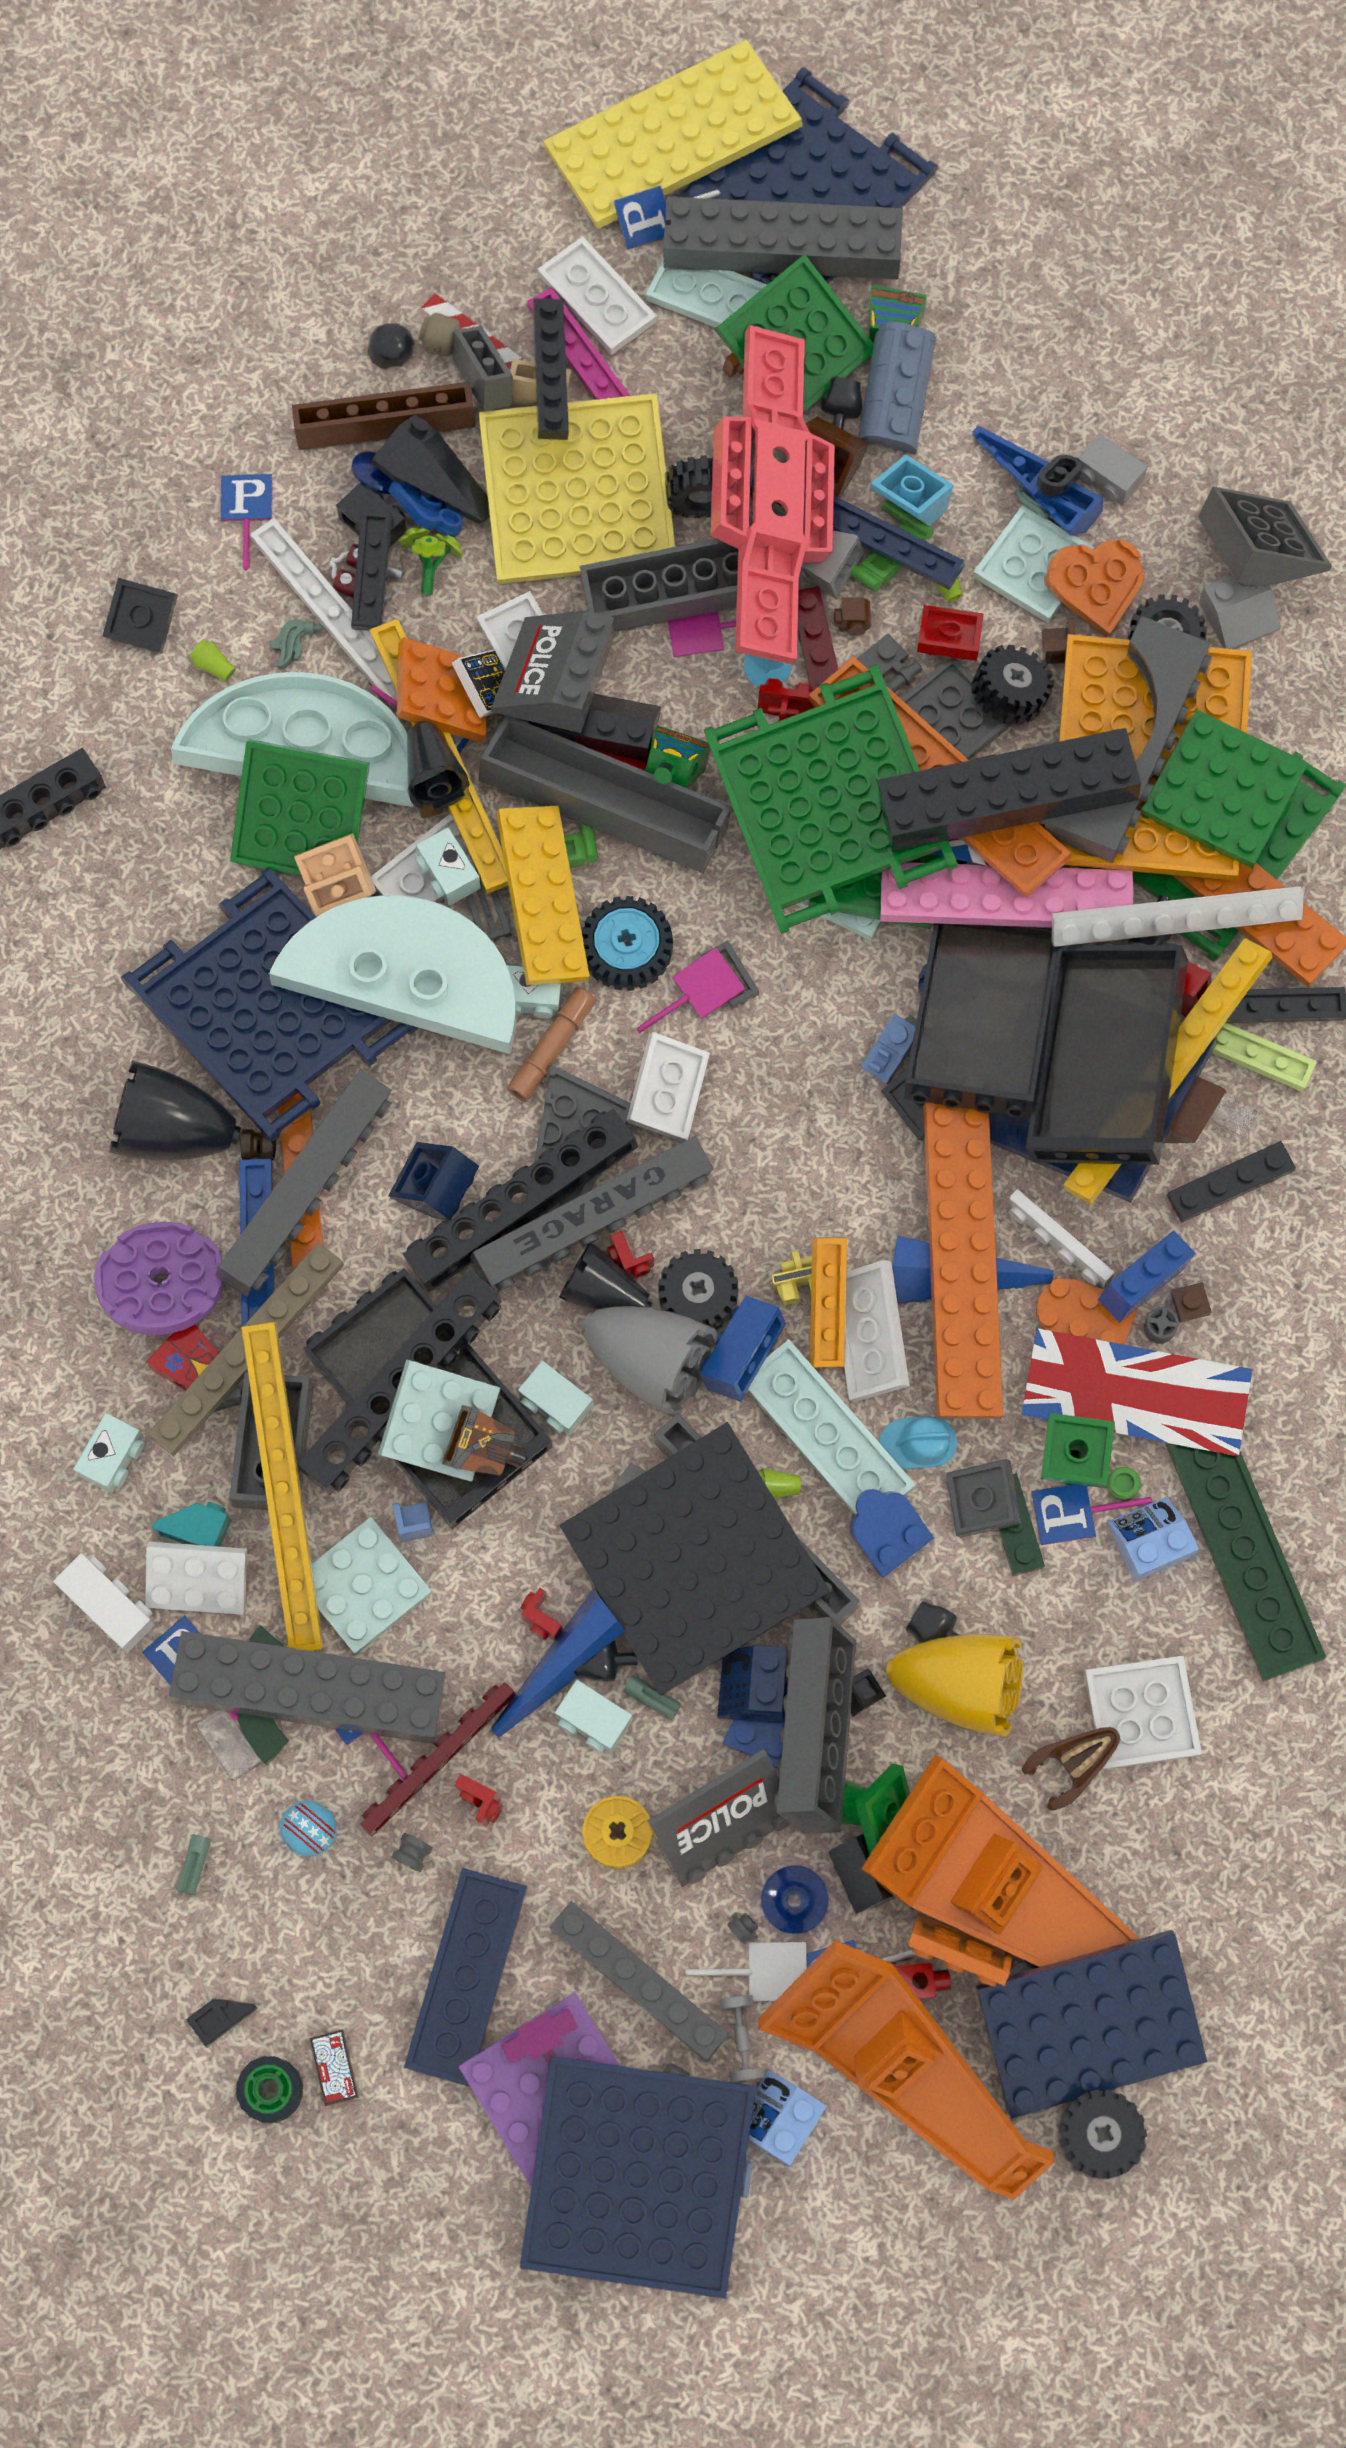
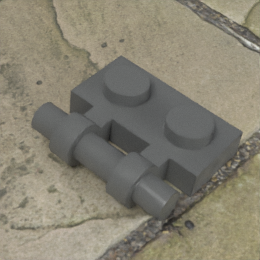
(889, 658)

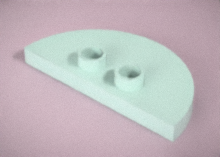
(304, 714)
(406, 965)

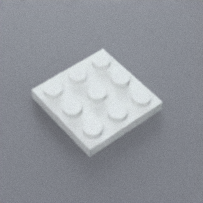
(1148, 1708)

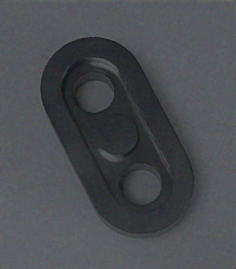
(1059, 475)

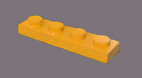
(828, 1301)

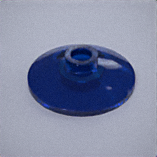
(368, 474)
(799, 1882)

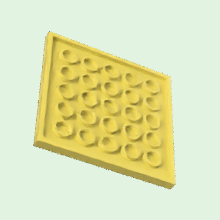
(577, 496)

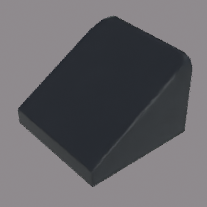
(865, 1692)

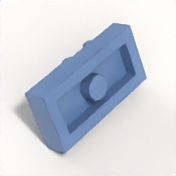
(890, 1049)

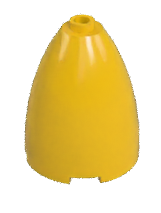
(963, 1679)

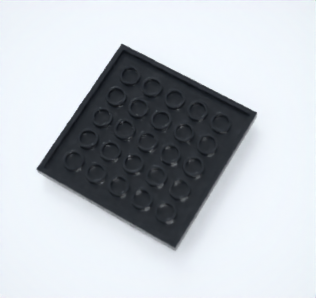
(694, 1558)

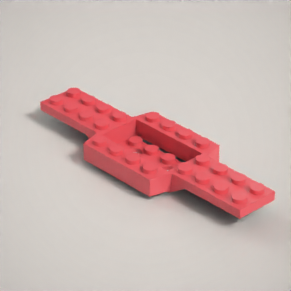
(804, 485)

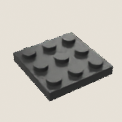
(949, 707)

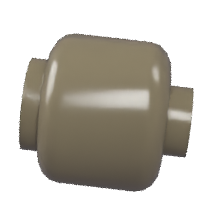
(438, 334)

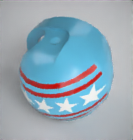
(308, 1828)

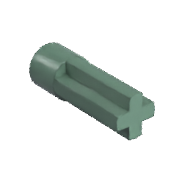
(649, 1696)
(193, 1864)

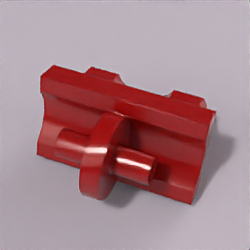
(784, 701)

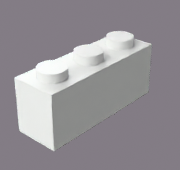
(105, 1601)

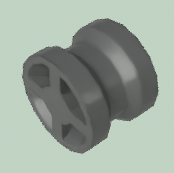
(1162, 1318)
(412, 1852)

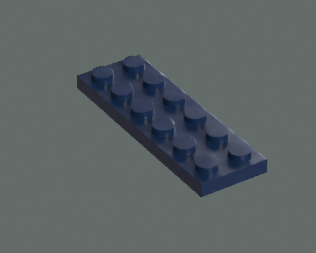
(465, 1975)

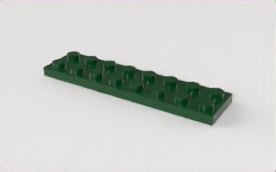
(1248, 1560)

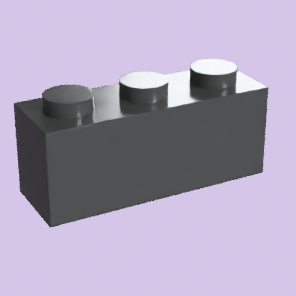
(483, 367)

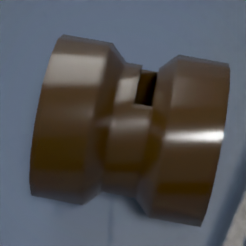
(254, 1145)

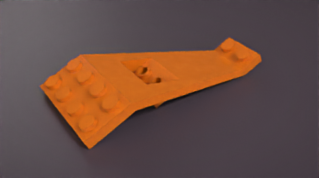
(956, 1856)
(888, 2044)

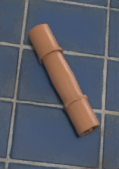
(551, 1044)

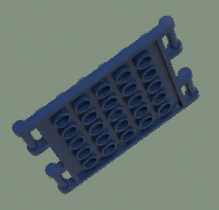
(819, 163)
(240, 1028)

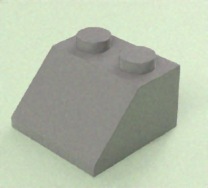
(1239, 612)

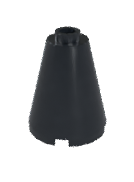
(433, 769)
(602, 1283)

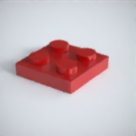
(950, 632)

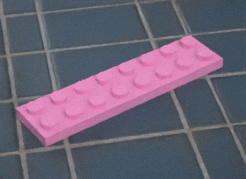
(985, 898)

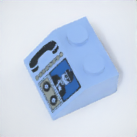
(1153, 1538)
(782, 2117)

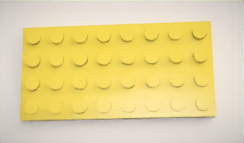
(673, 131)

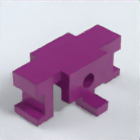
(539, 2036)

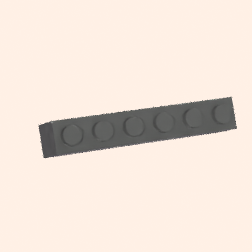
(639, 1981)

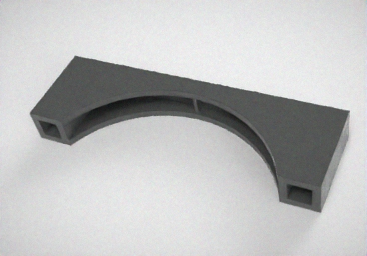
(1170, 668)

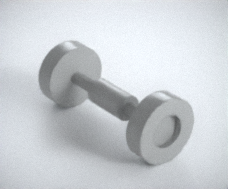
(742, 2038)

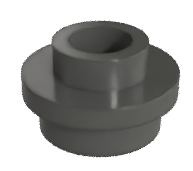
(743, 1927)

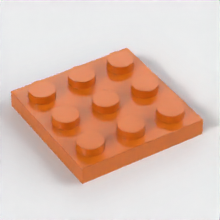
(433, 692)
(959, 1950)

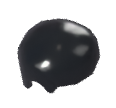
(390, 345)

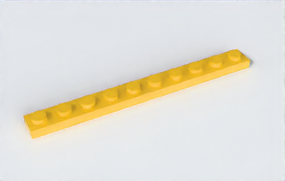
(468, 812)
(1192, 1040)
(282, 1486)

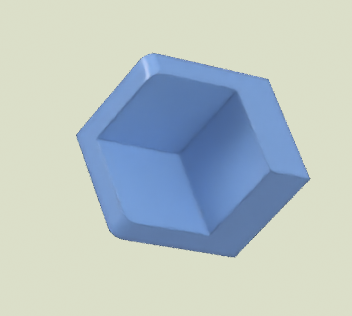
(413, 1521)

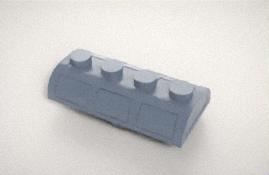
(897, 386)

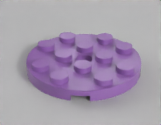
(155, 1248)

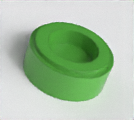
(1123, 1483)

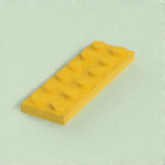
(542, 895)

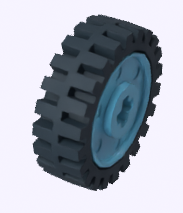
(622, 964)

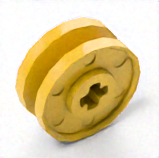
(597, 1832)

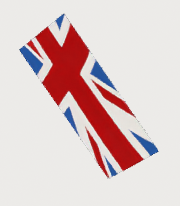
(1140, 1390)

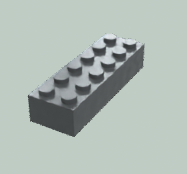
(663, 584)
(816, 1726)

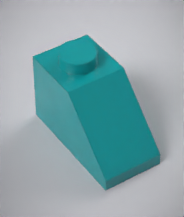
(195, 1525)

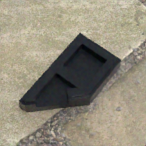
(218, 2018)

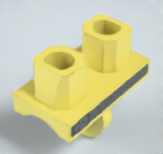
(787, 1282)

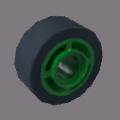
(250, 2084)

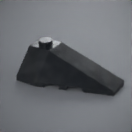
(425, 460)

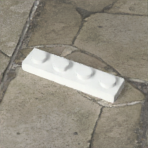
(1068, 1248)

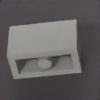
(1111, 469)

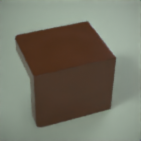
(1055, 642)

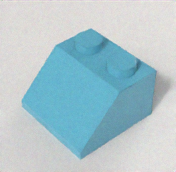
(915, 489)

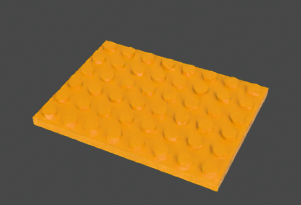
(1108, 694)

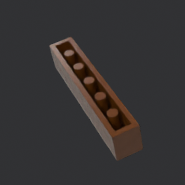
(380, 414)

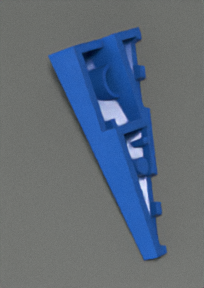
(1073, 510)
(913, 1272)
(581, 1639)

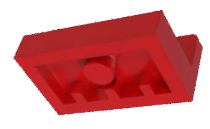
(476, 1794)

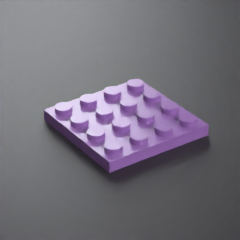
(516, 2091)

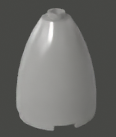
(651, 1352)

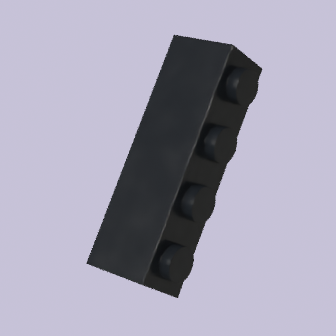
(615, 727)

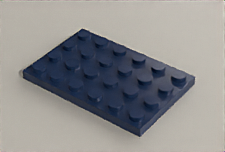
(1092, 2023)

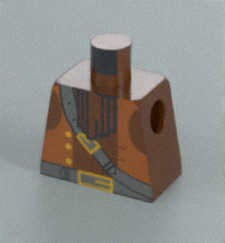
(482, 1444)

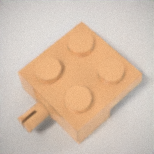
(334, 874)

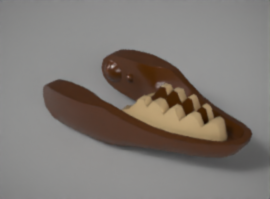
(1081, 1757)

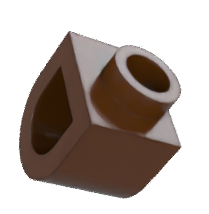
(853, 615)

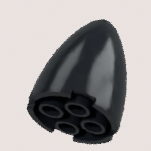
(169, 1118)

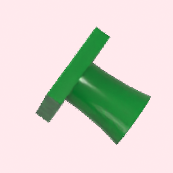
(1084, 1436)
(876, 1805)

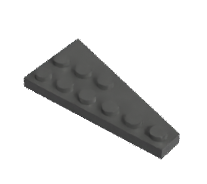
(570, 1107)

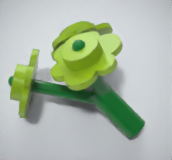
(426, 546)

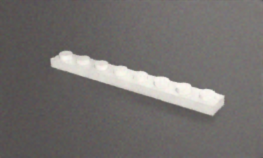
(322, 602)
(1177, 916)

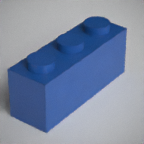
(1146, 1276)
(742, 1348)

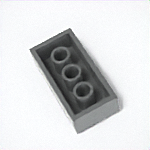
(247, 1479)

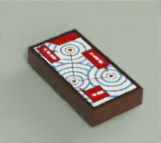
(334, 2067)

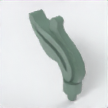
(1027, 500)
(290, 640)

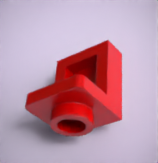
(621, 1254)
(540, 1623)

